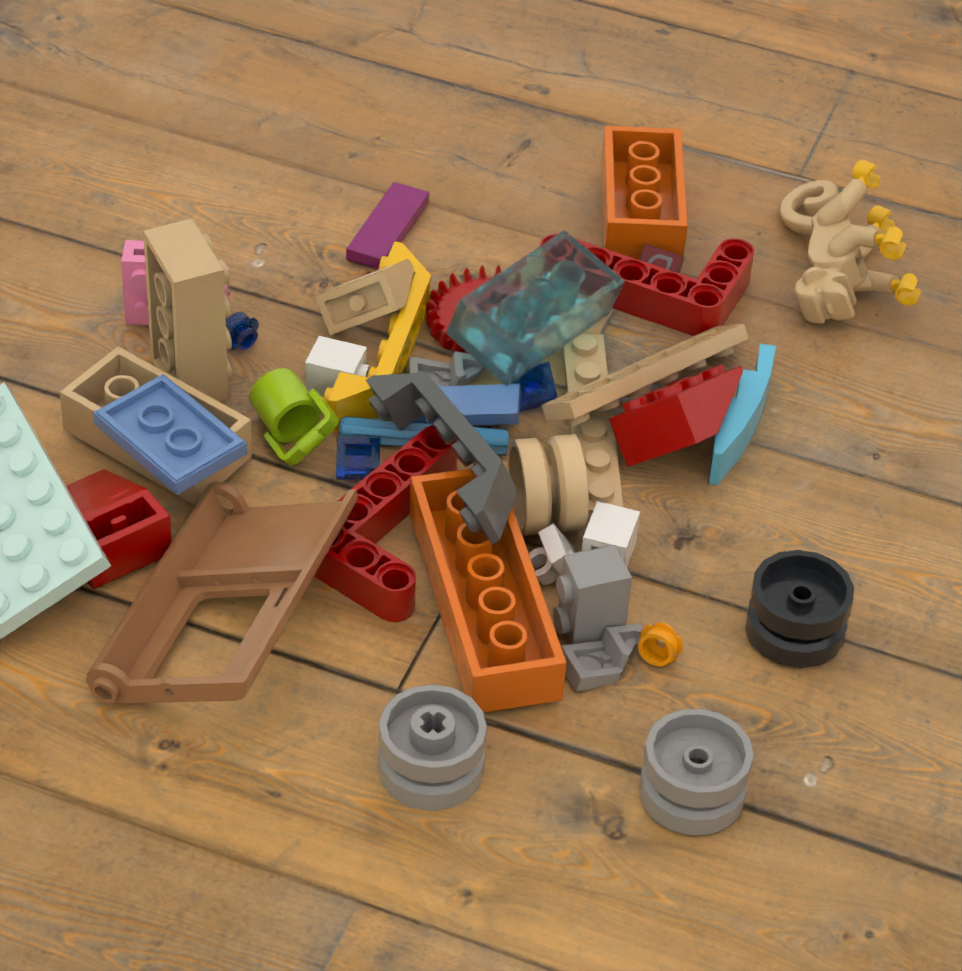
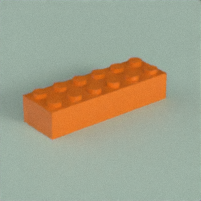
(486, 600)

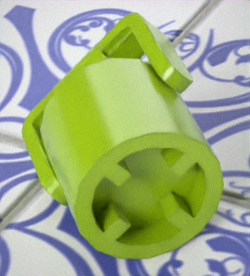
(291, 414)

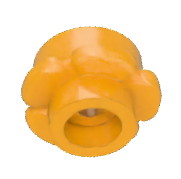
(655, 652)

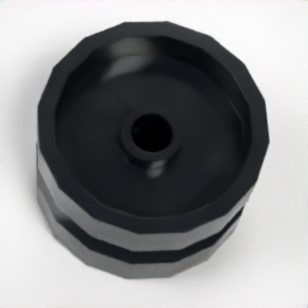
(799, 608)

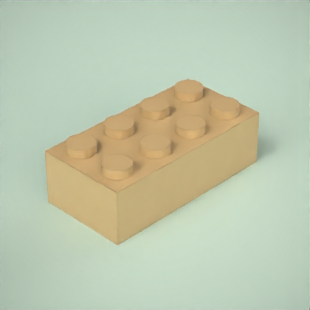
(188, 307)
(115, 377)

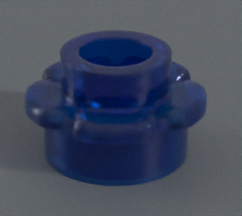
(242, 330)

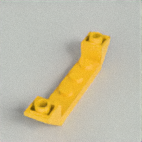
(351, 391)

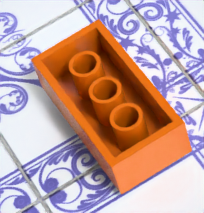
(643, 190)

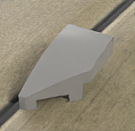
(459, 372)
(602, 661)

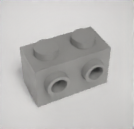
(591, 594)

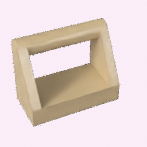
(366, 297)

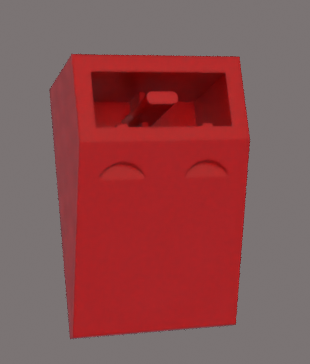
(675, 414)
(124, 520)

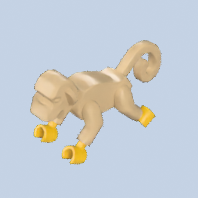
(839, 247)

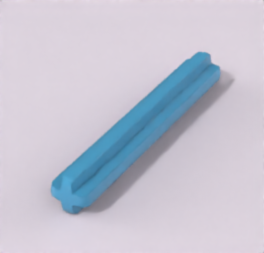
(391, 436)

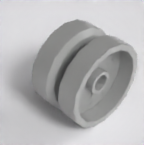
(431, 747)
(695, 771)

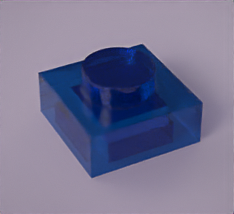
(536, 387)
(356, 457)

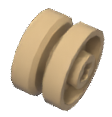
(549, 484)

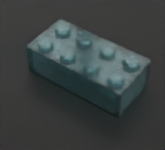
(534, 307)

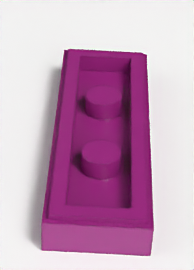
(387, 223)

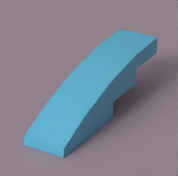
(742, 415)

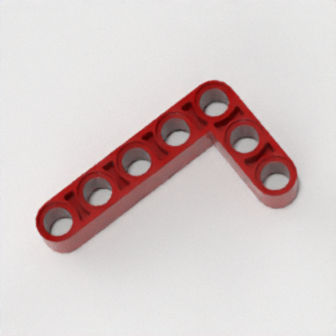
(677, 299)
(354, 561)

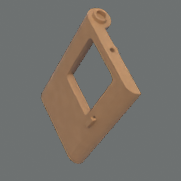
(218, 556)

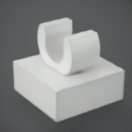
(551, 554)

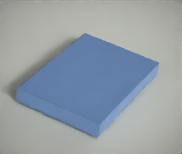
(170, 434)

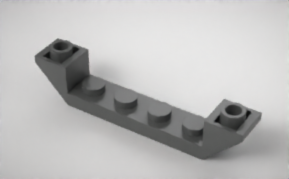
(492, 492)

